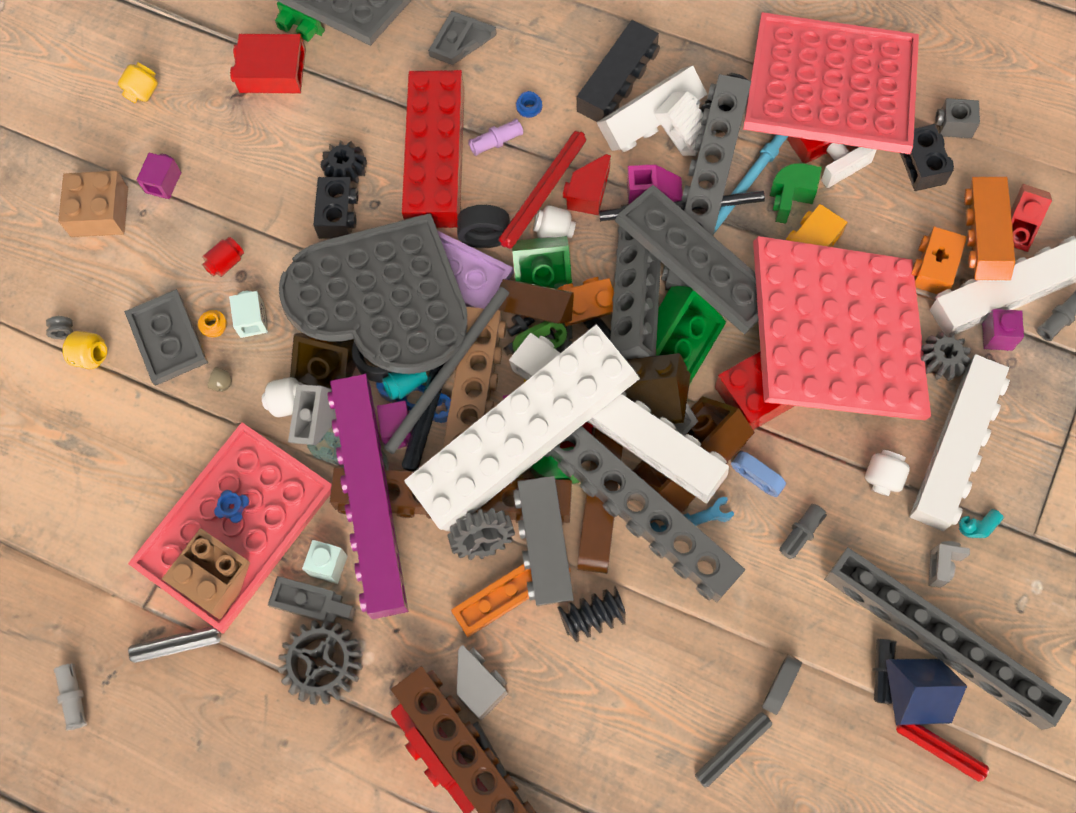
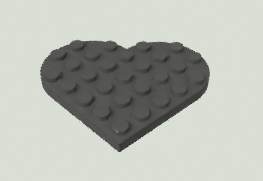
(384, 291)

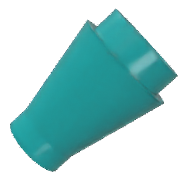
(399, 385)

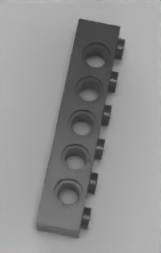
(635, 299)

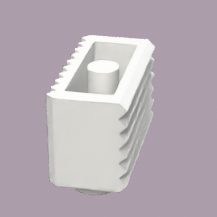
(682, 121)

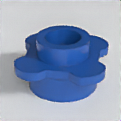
(225, 500)

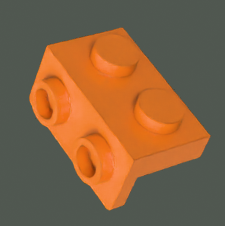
(591, 299)

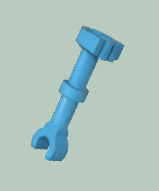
(712, 513)

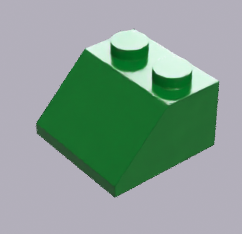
(543, 261)

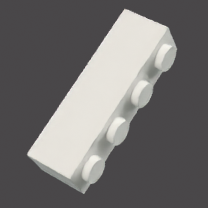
(637, 116)

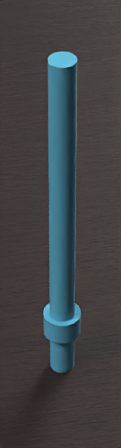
(767, 154)

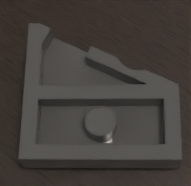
(459, 38)

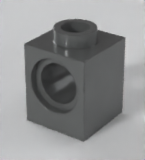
(967, 117)

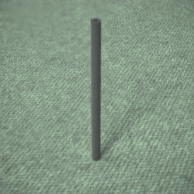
(445, 372)

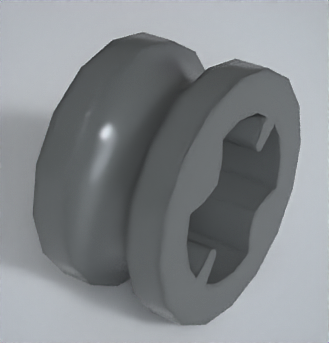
(59, 327)

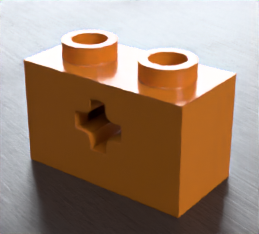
(947, 250)

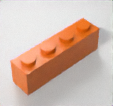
(990, 228)

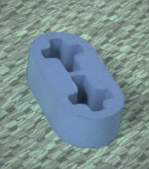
(758, 474)

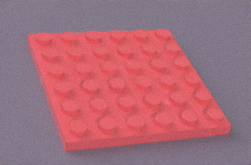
(834, 83)
(839, 330)

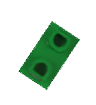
(306, 25)

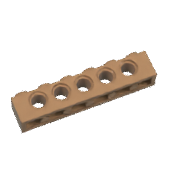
(470, 379)

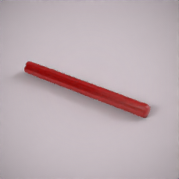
(542, 190)

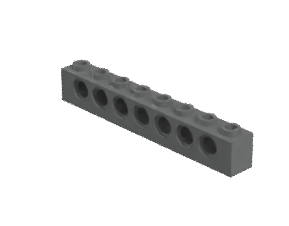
(729, 92)
(655, 507)
(948, 640)

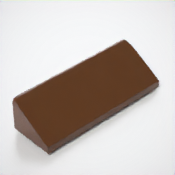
(537, 301)

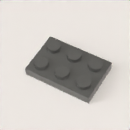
(166, 337)

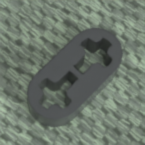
(782, 684)

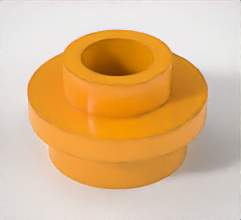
(217, 328)

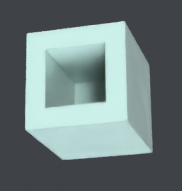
(248, 314)
(325, 561)

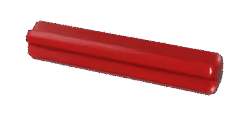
(945, 751)

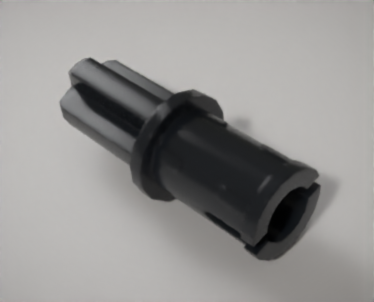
(884, 650)

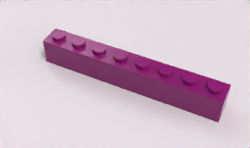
(368, 497)

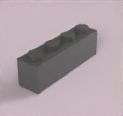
(545, 541)

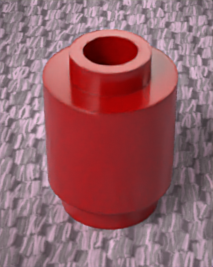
(222, 257)

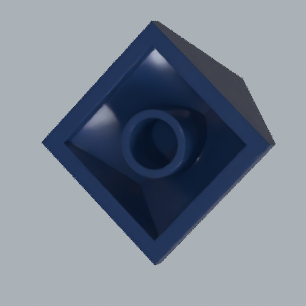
(924, 691)

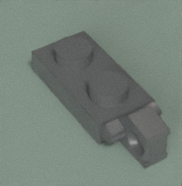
(309, 601)

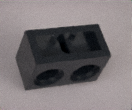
(931, 156)
(329, 208)

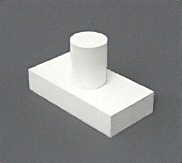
(845, 162)

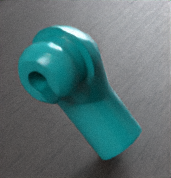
(980, 528)

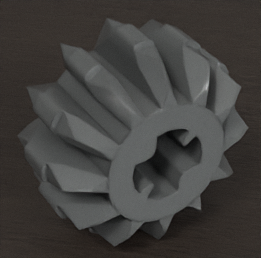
(955, 360)

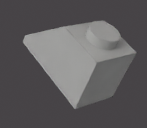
(310, 415)

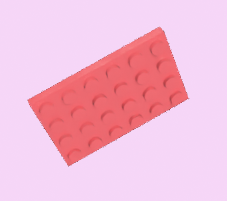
(281, 504)

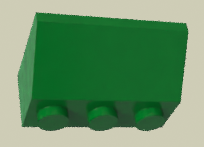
(687, 327)

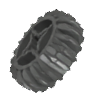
(297, 650)

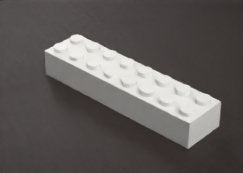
(521, 429)

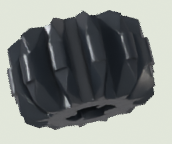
(344, 161)

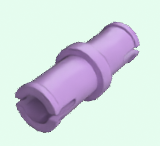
(495, 137)

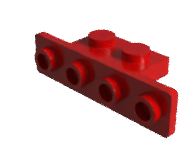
(436, 771)

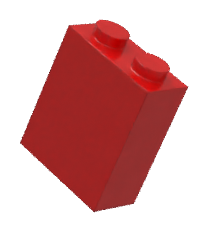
(268, 63)

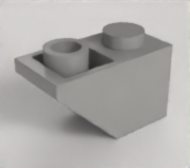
(477, 686)

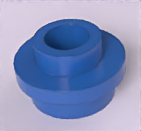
(529, 98)

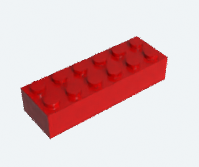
(434, 146)

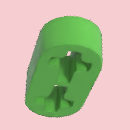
(543, 329)

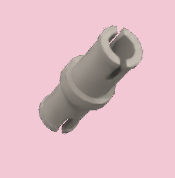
(70, 696)

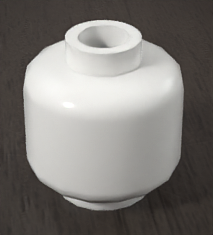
(554, 223)
(280, 396)
(887, 472)

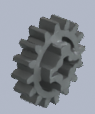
(481, 534)

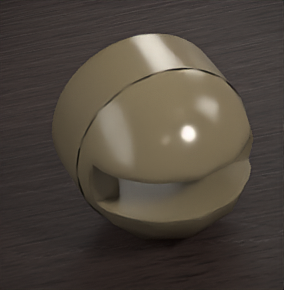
(219, 380)

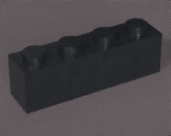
(618, 71)

